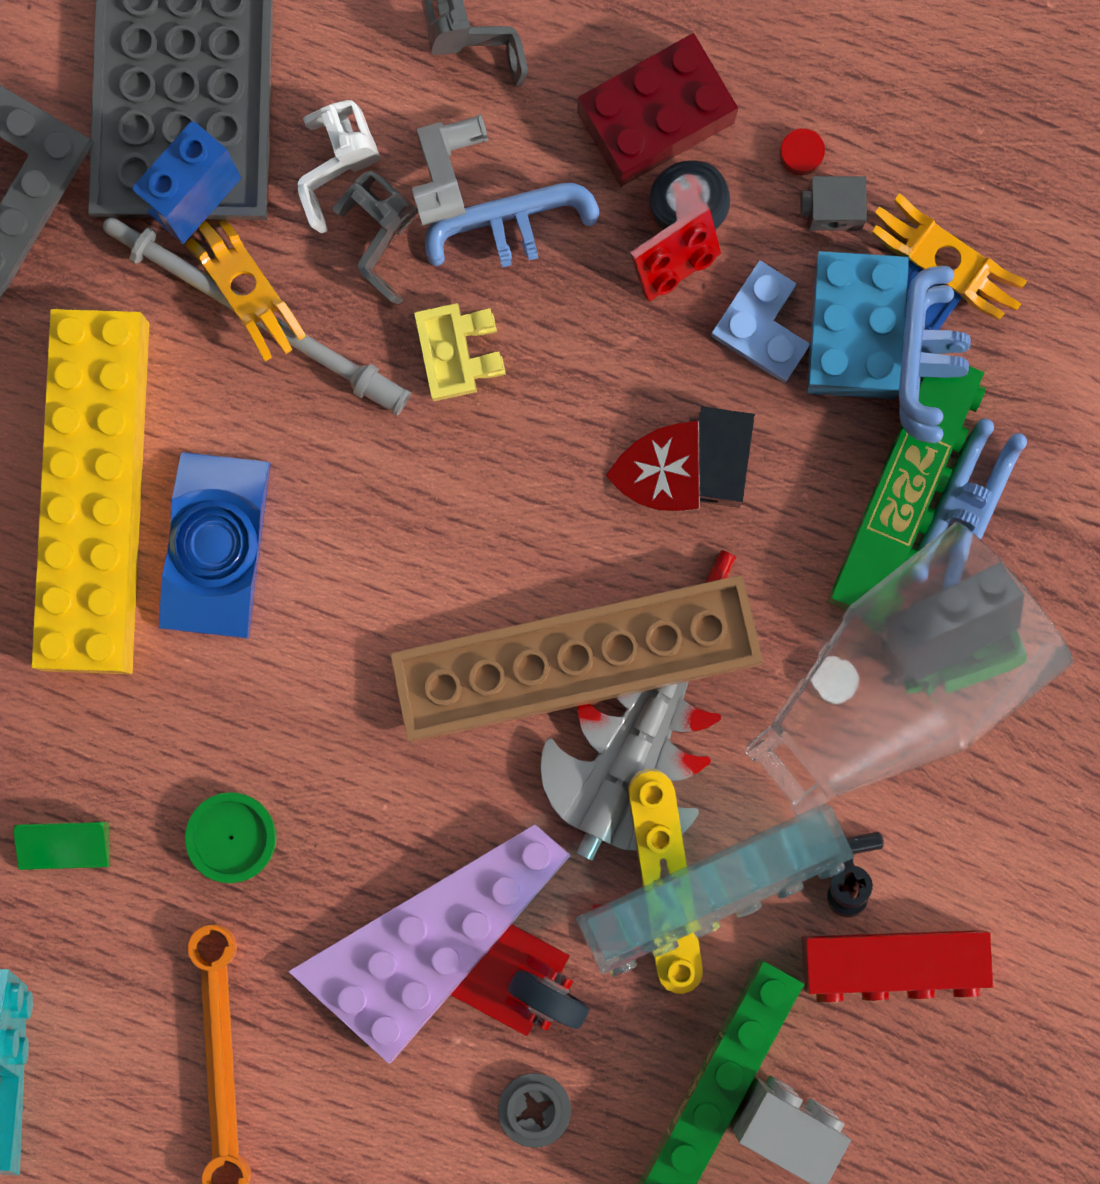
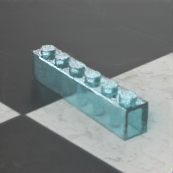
(715, 888)

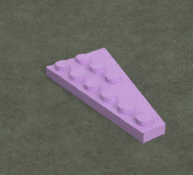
(413, 957)

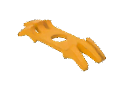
(973, 267)
(252, 307)

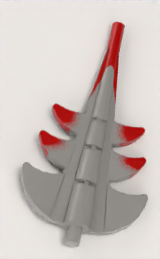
(596, 792)

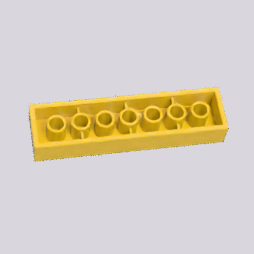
(91, 492)

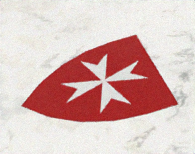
(661, 469)

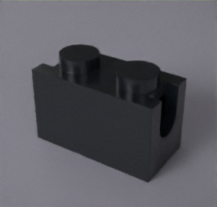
(723, 455)

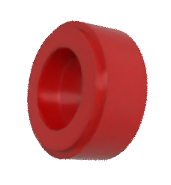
(802, 151)

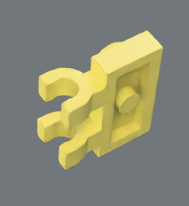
(446, 350)

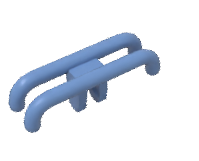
(509, 208)
(923, 353)
(970, 502)

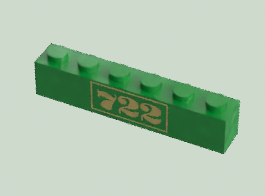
(905, 489)
(724, 1077)

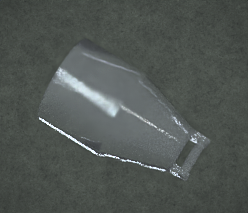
(914, 672)

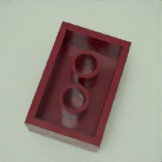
(657, 109)

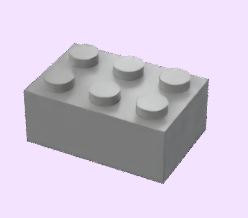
(788, 1132)

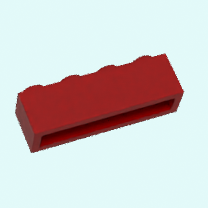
(897, 963)

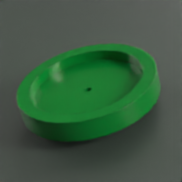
(210, 842)

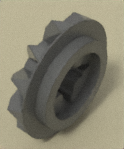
(526, 1130)

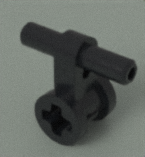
(855, 877)

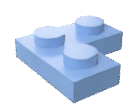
(750, 324)

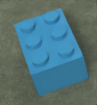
(857, 325)

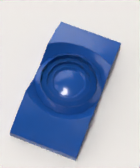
(213, 545)

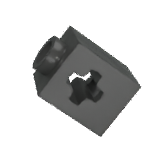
(835, 203)

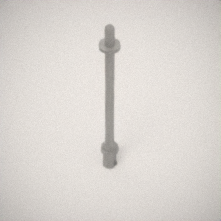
(363, 379)

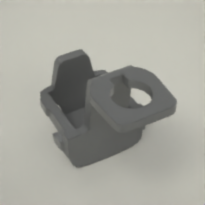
(453, 32)
(392, 213)

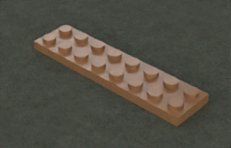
(576, 659)

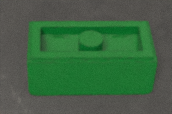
(62, 845)

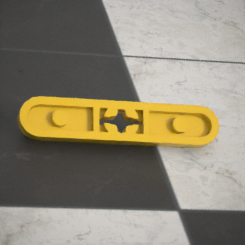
(658, 838)

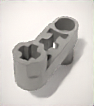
(442, 196)

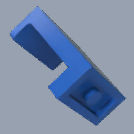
(187, 181)

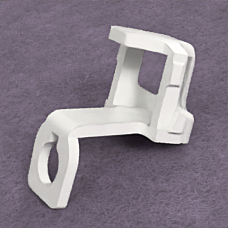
(351, 150)

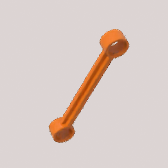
(219, 1054)

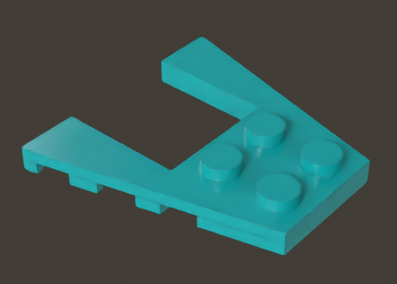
(15, 1008)

